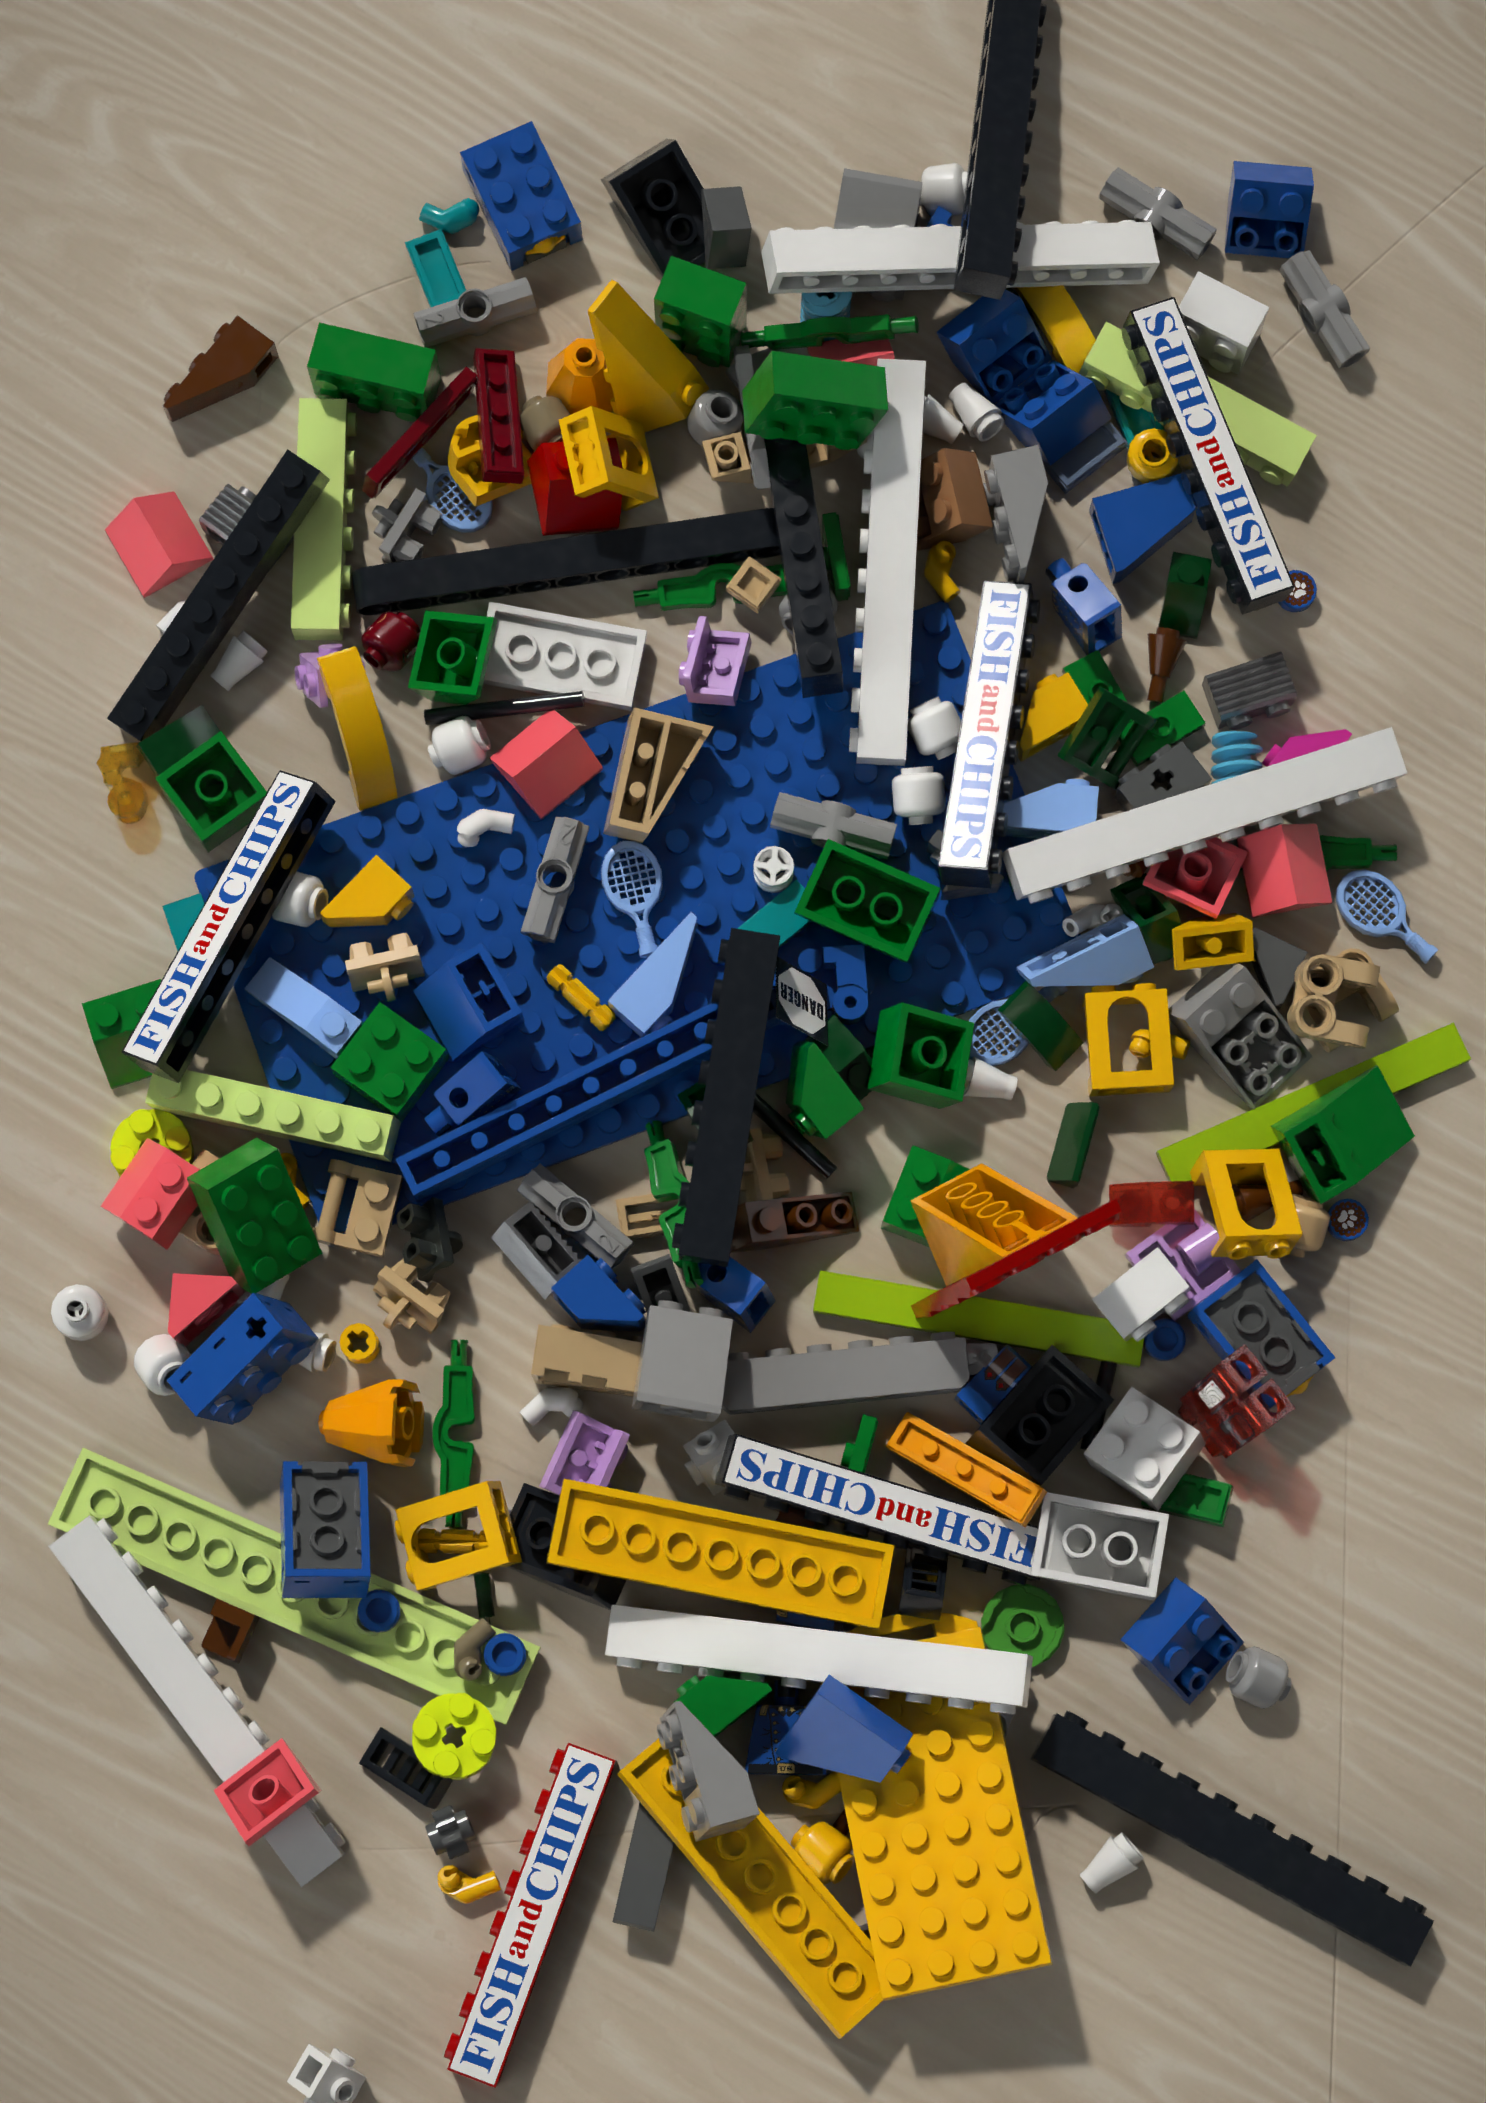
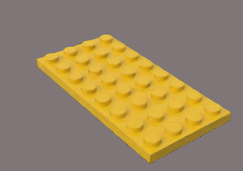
(945, 1850)

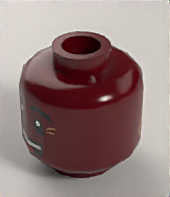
(390, 641)

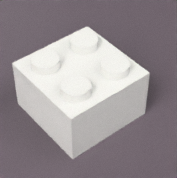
(1222, 322)
(1143, 1295)
(1144, 1448)

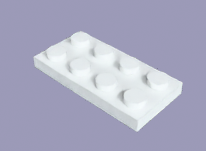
(565, 655)

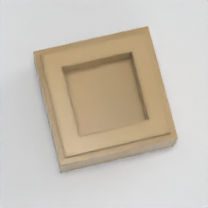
(753, 584)

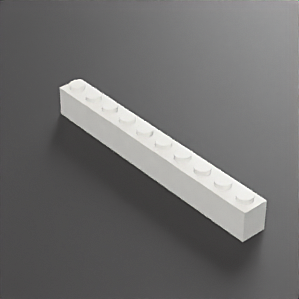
(927, 257)
(889, 570)
(1204, 814)
(812, 1654)
(186, 1682)

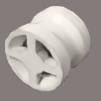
(773, 860)

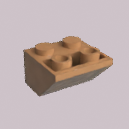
(951, 499)

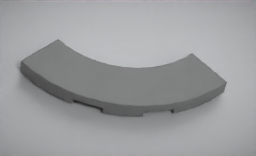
(755, 443)

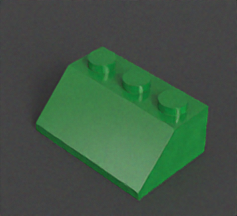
(868, 901)

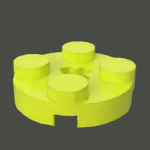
(153, 1125)
(430, 1729)

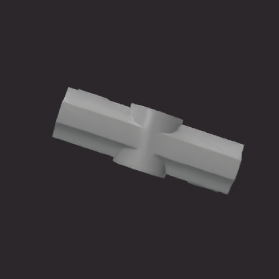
(1160, 208)
(500, 306)
(1324, 309)
(833, 822)
(562, 856)
(556, 1199)

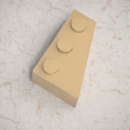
(649, 769)
(586, 1360)

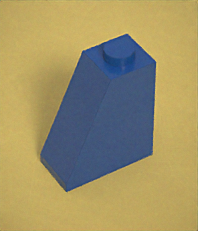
(1139, 522)
(846, 1735)

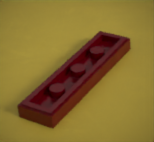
(498, 416)
(419, 433)

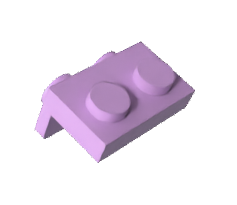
(714, 664)
(308, 673)
(585, 1453)

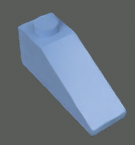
(1052, 809)
(1099, 957)
(652, 989)
(304, 1007)

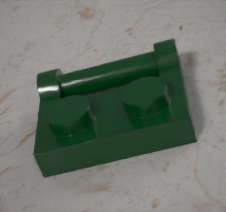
(1099, 731)

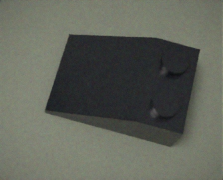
(661, 204)
(1042, 1418)
(533, 1527)

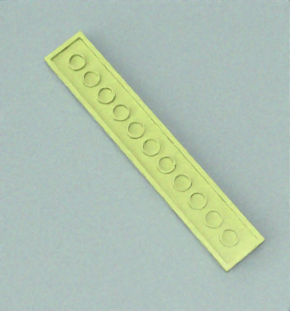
(242, 1567)

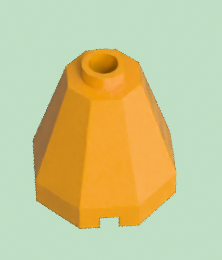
(578, 377)
(377, 1422)

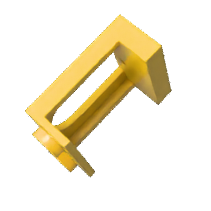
(591, 459)
(1101, 1079)
(1248, 1166)
(497, 1527)

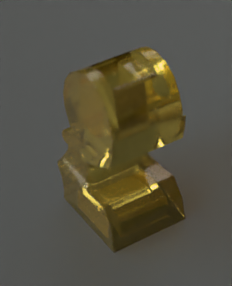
(126, 797)

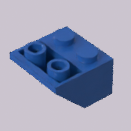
(1268, 209)
(994, 344)
(1053, 410)
(468, 1002)
(595, 1301)
(1182, 1640)

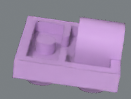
(1190, 1254)

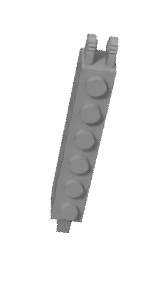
(852, 1374)

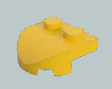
(465, 465)

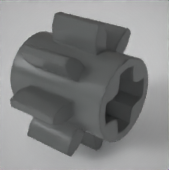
(450, 1832)

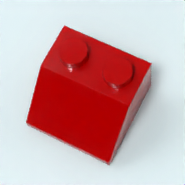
(555, 497)

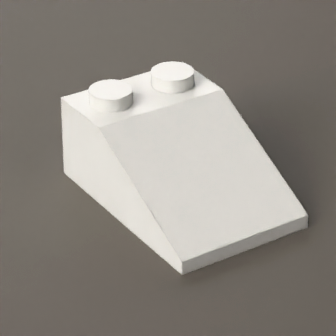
(1100, 1546)

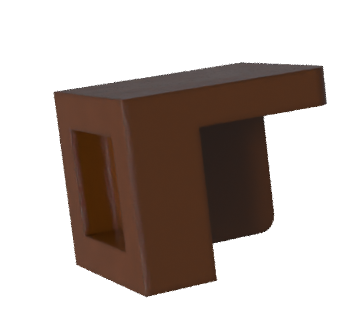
(229, 1631)

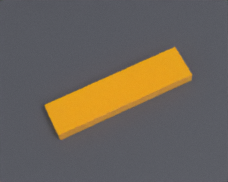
(966, 1469)

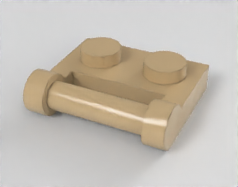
(370, 1212)

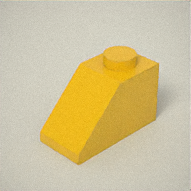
(1051, 714)
(370, 898)
(1213, 941)

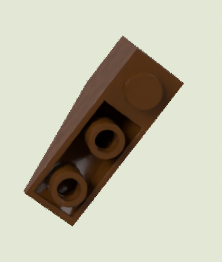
(227, 368)
(793, 1221)

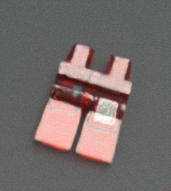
(1222, 1411)

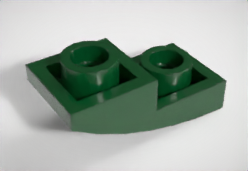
(177, 739)
(1040, 1026)

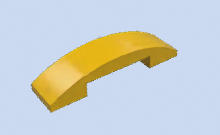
(1060, 323)
(359, 727)
(896, 1623)

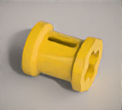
(361, 1331)

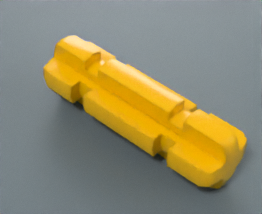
(581, 997)
(451, 1541)

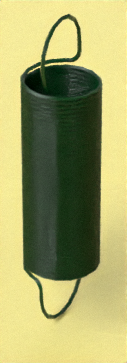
(484, 1595)

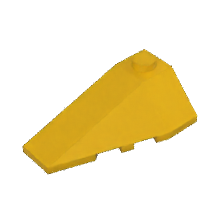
(644, 367)

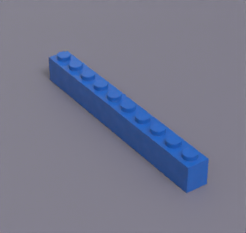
(562, 1103)

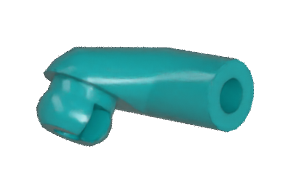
(452, 219)

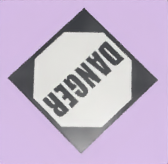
(801, 1001)

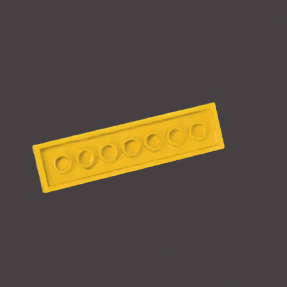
(720, 1554)
(772, 1898)

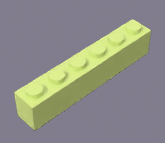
(1261, 436)
(323, 535)
(277, 1113)

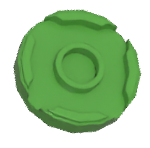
(1023, 1622)

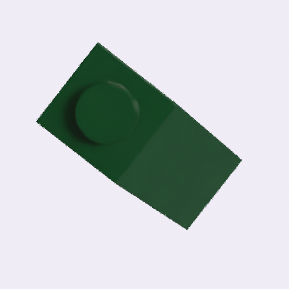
(1151, 913)

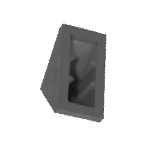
(725, 227)
(1275, 965)

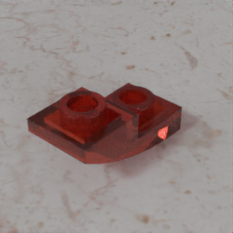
(1154, 1203)

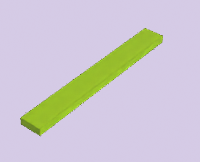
(1400, 1066)
(976, 1319)

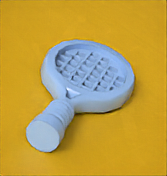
(424, 460)
(643, 929)
(1412, 939)
(1047, 992)

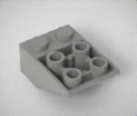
(1017, 492)
(1239, 1032)
(710, 1779)

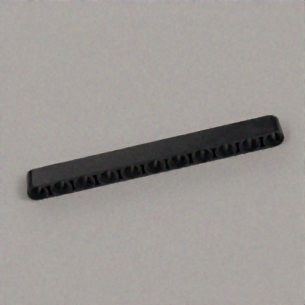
(565, 562)

